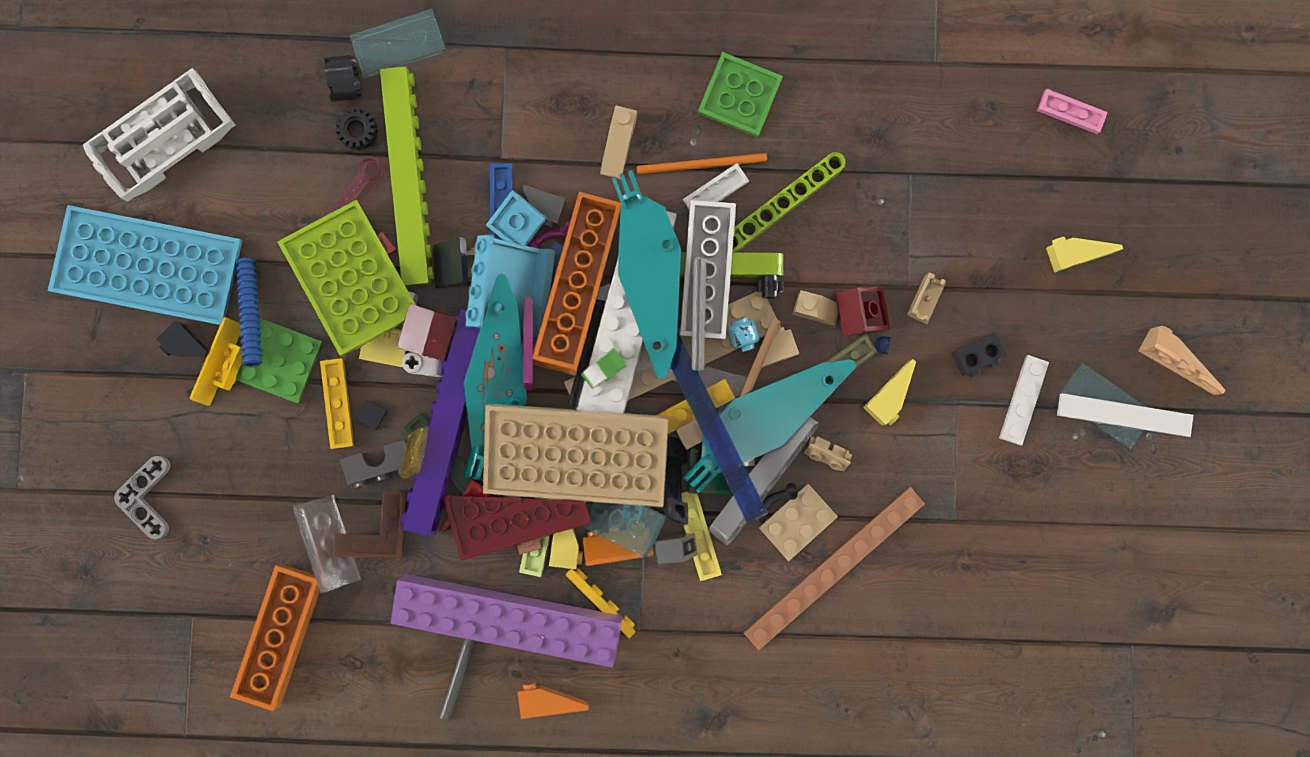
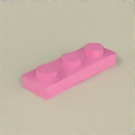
(1072, 111)

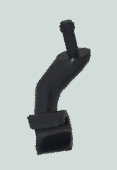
(771, 499)

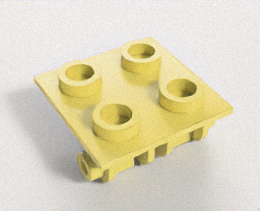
(384, 349)

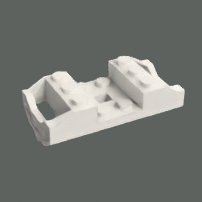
(152, 151)

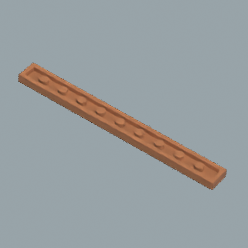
(834, 568)

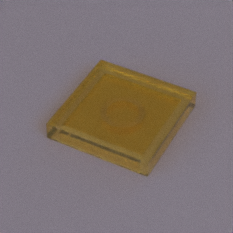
(413, 453)

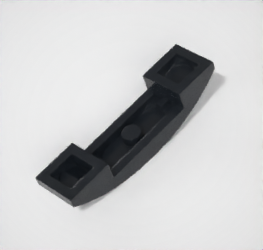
(673, 506)

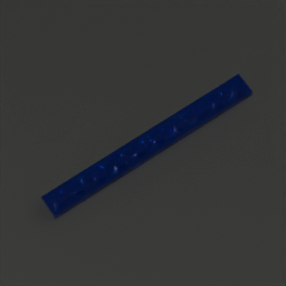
(716, 434)

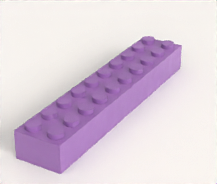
(506, 620)

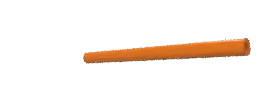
(703, 163)

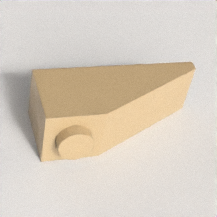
(618, 141)

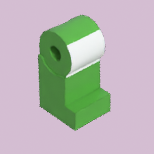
(604, 369)

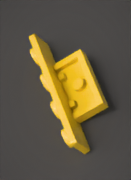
(221, 363)

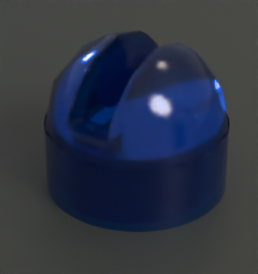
(884, 346)

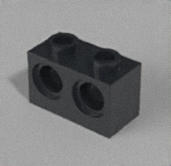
(977, 351)

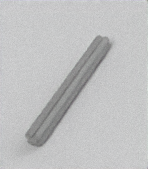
(698, 327)

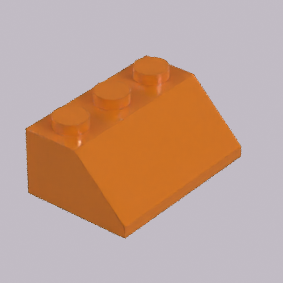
(600, 550)

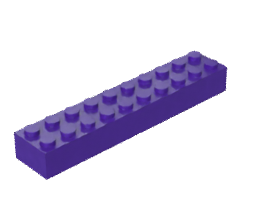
(443, 434)

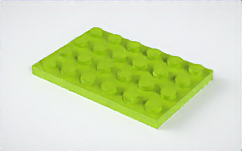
(348, 277)

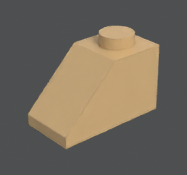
(816, 308)
(782, 347)

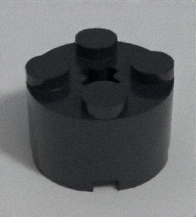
(341, 78)

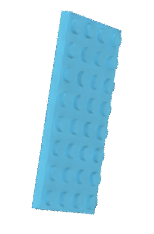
(145, 265)

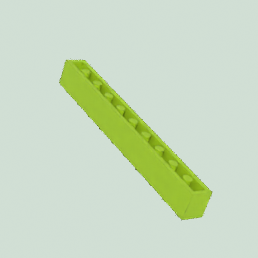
(406, 177)

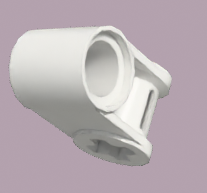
(426, 365)

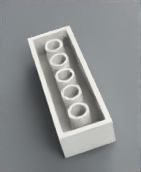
(709, 238)

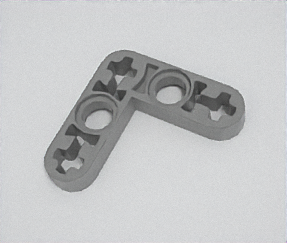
(136, 500)

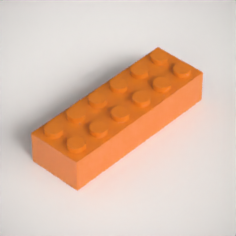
(276, 638)

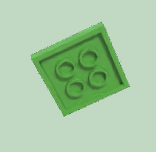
(740, 94)
(286, 362)

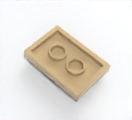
(798, 522)

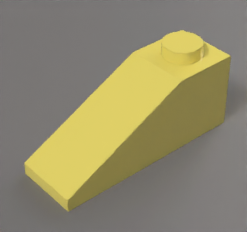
(1077, 251)
(890, 398)
(565, 550)

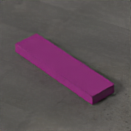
(528, 343)

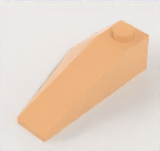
(1173, 354)

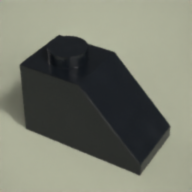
(181, 342)

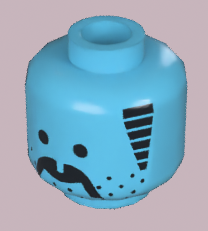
(743, 334)

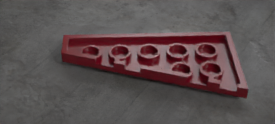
(495, 523)

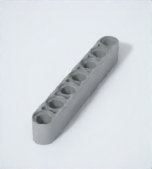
(764, 478)

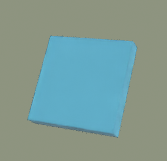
(516, 220)

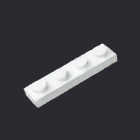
(1024, 400)

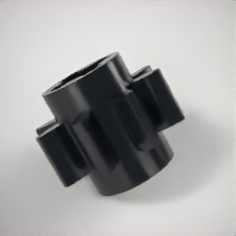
(770, 286)

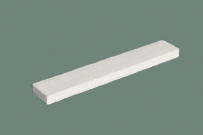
(1125, 415)

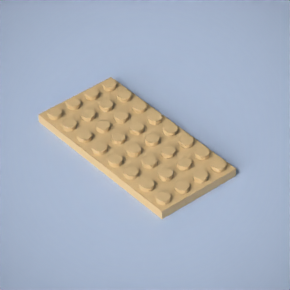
(575, 454)

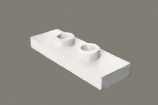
(720, 186)

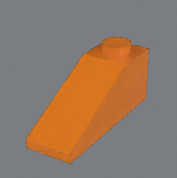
(544, 701)

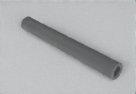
(457, 679)

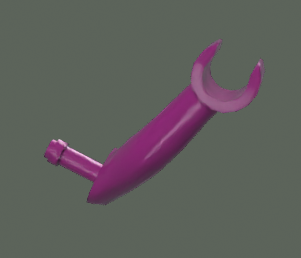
(559, 232)

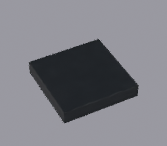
(450, 263)

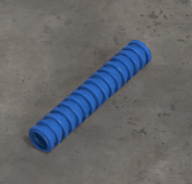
(249, 315)

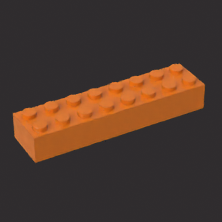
(576, 284)

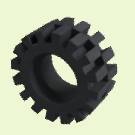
(353, 116)

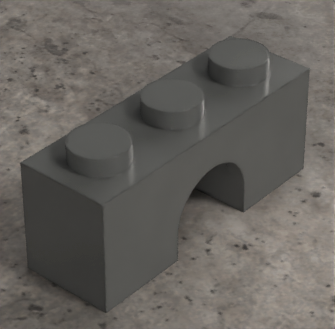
(359, 470)

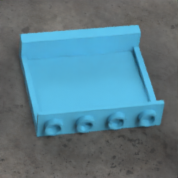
(526, 269)

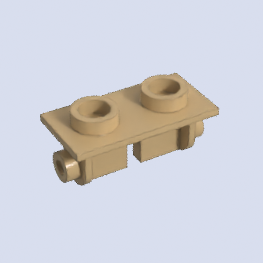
(837, 458)

